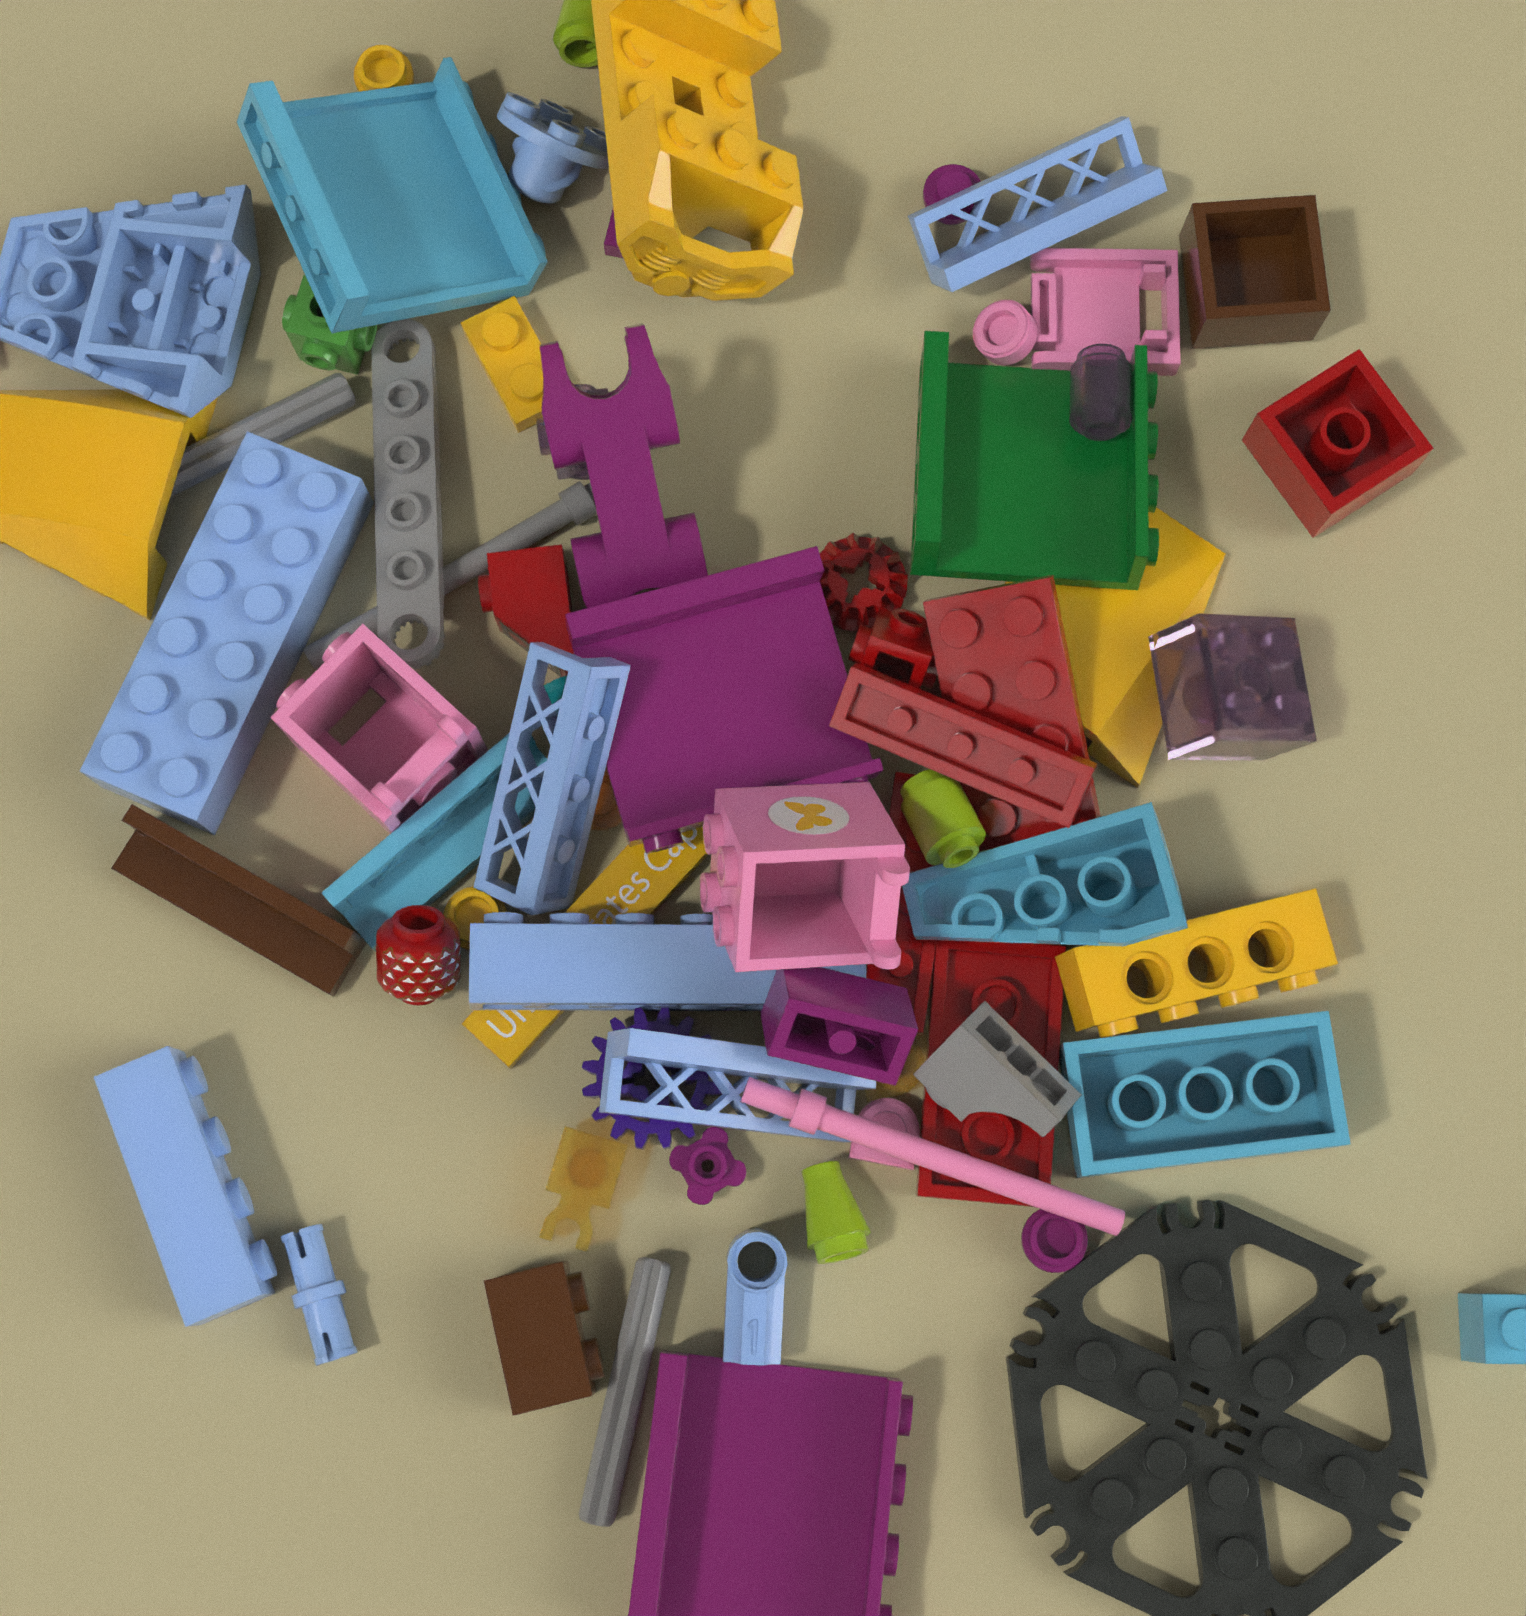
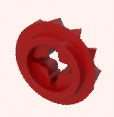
(884, 571)

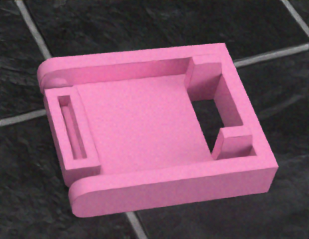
(1096, 301)

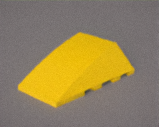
(92, 484)
(1111, 645)

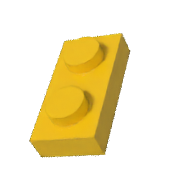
(510, 359)

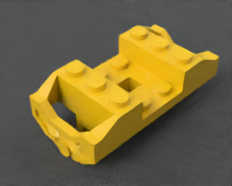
(690, 145)

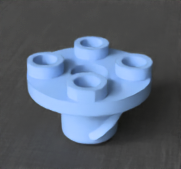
(548, 147)

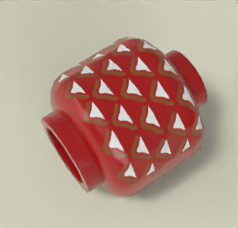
(418, 955)

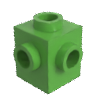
(315, 342)

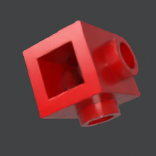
(897, 647)

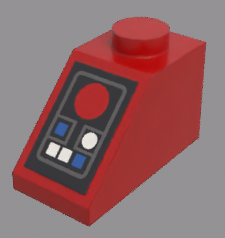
(529, 596)

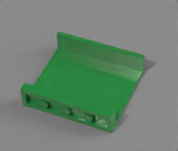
(1017, 489)

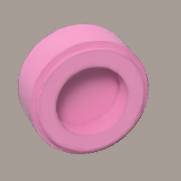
(1005, 332)

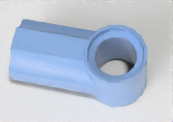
(754, 1305)

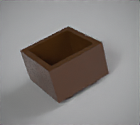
(1254, 271)

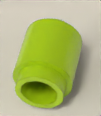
(941, 819)

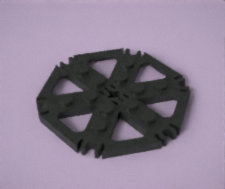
(1263, 1376)

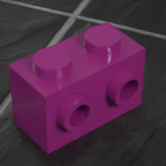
(839, 1023)

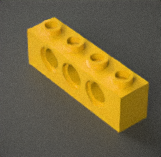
(1287, 926)

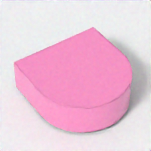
(892, 1114)

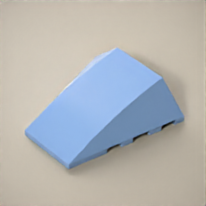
(136, 293)

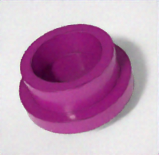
(946, 182)
(1053, 1241)

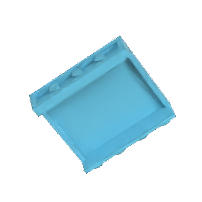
(393, 199)

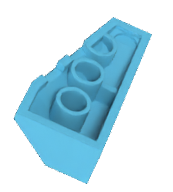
(1069, 886)

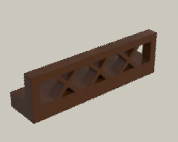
(237, 902)

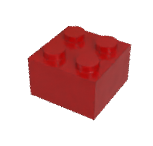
(1336, 443)

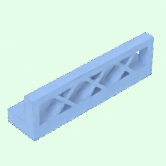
(1045, 225)
(566, 798)
(716, 1059)

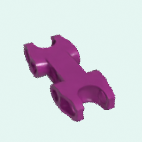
(615, 440)

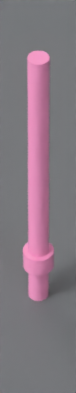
(810, 1112)

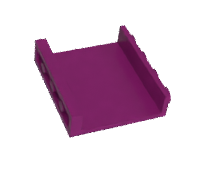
(721, 692)
(768, 1491)

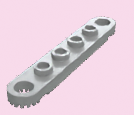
(407, 491)

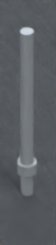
(574, 505)

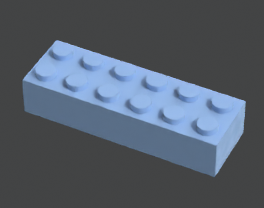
(229, 633)

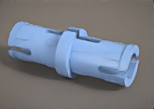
(319, 1294)

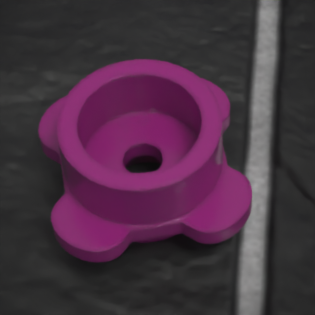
(704, 1184)

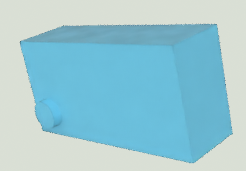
(1204, 1094)

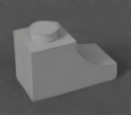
(996, 1071)

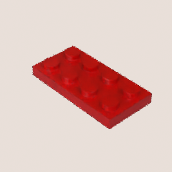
(1010, 661)
(1027, 992)

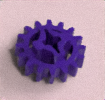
(640, 1093)

